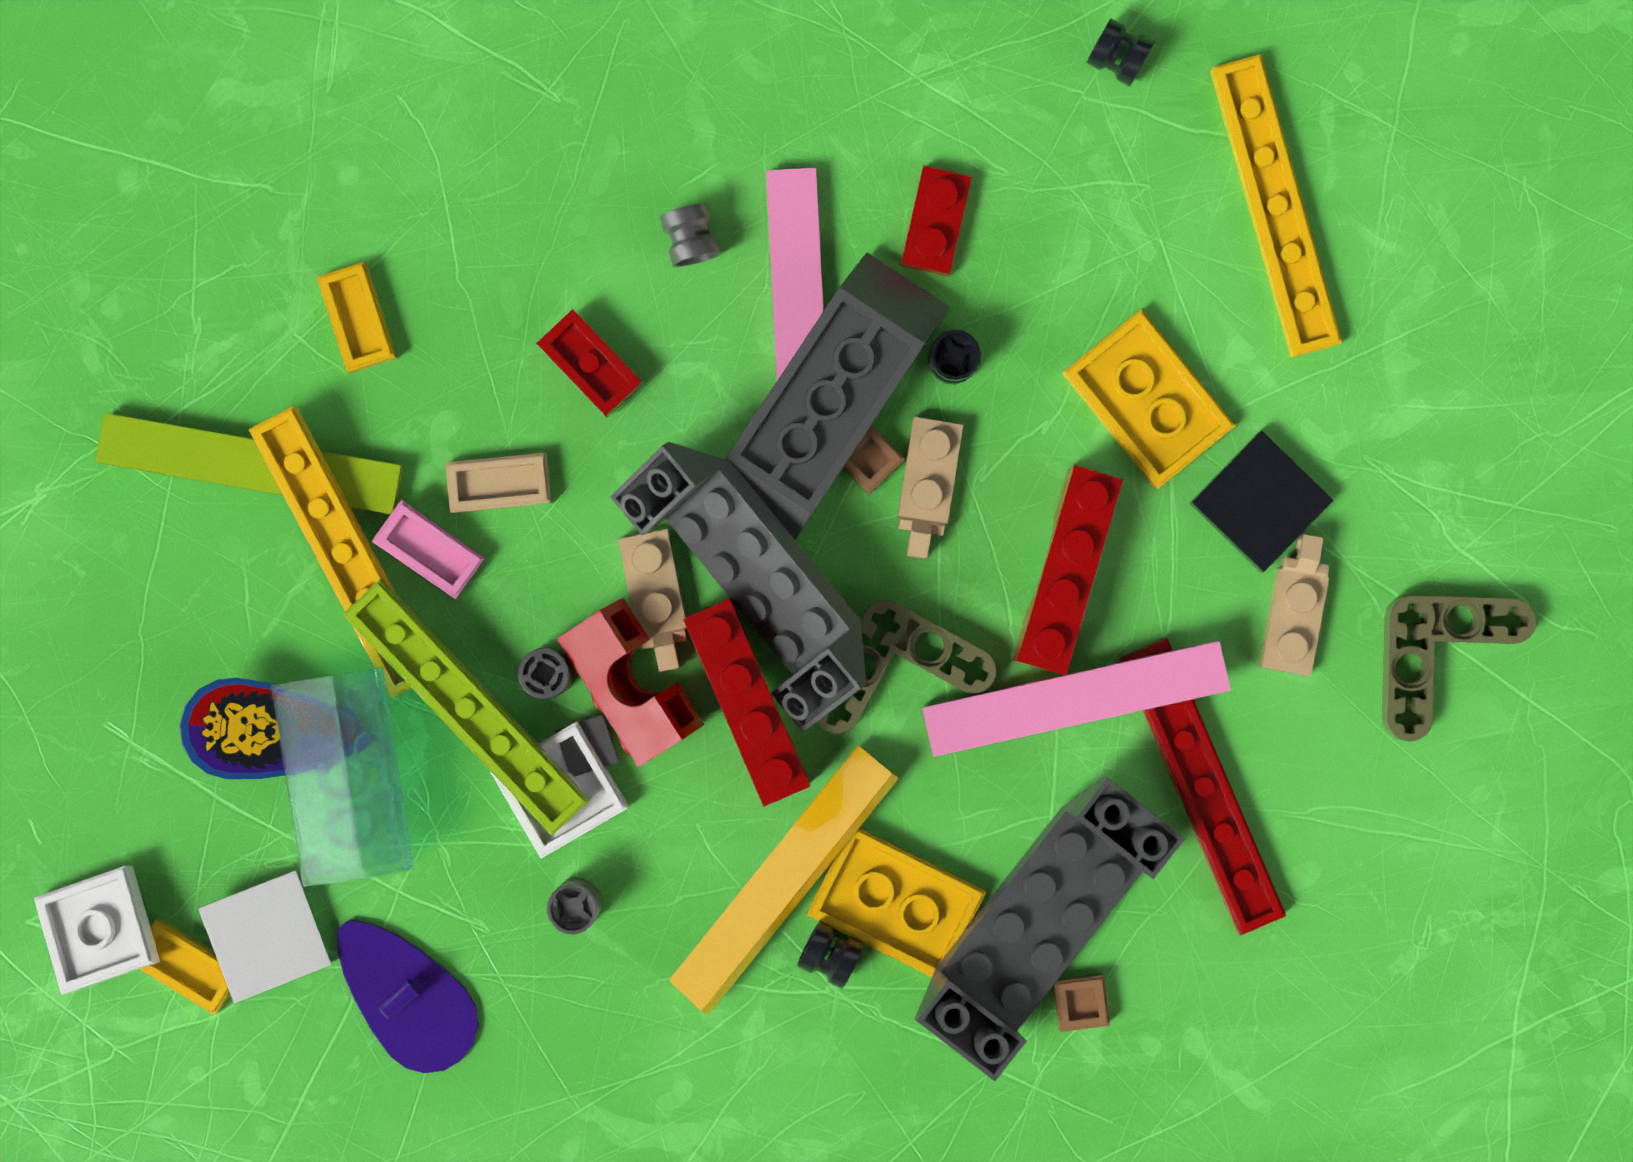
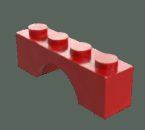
(1068, 569)
(747, 702)

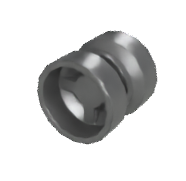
(690, 235)
(553, 671)
(569, 913)

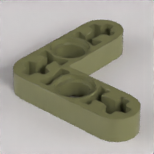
(1434, 629)
(902, 644)

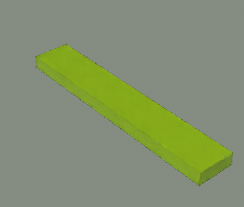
(233, 461)
(466, 706)

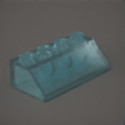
(342, 777)

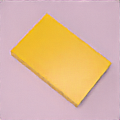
(1148, 399)
(895, 901)

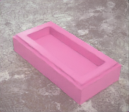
(428, 549)

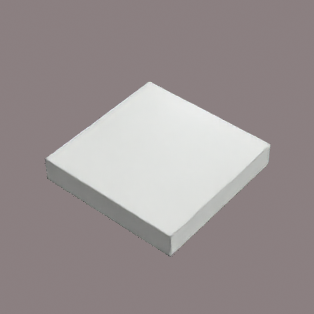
(598, 785)
(96, 929)
(264, 936)

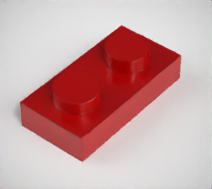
(936, 221)
(589, 363)

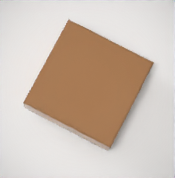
(873, 460)
(1081, 1002)

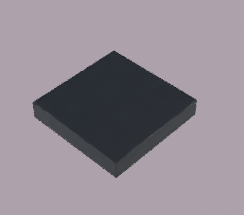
(1261, 501)

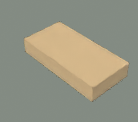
(498, 483)

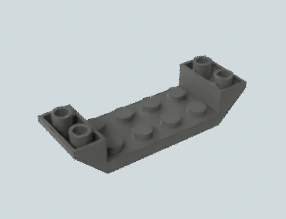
(834, 389)
(758, 570)
(1041, 922)

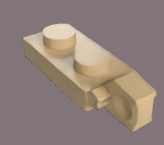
(928, 482)
(655, 593)
(1296, 610)

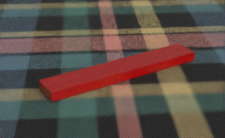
(1212, 809)

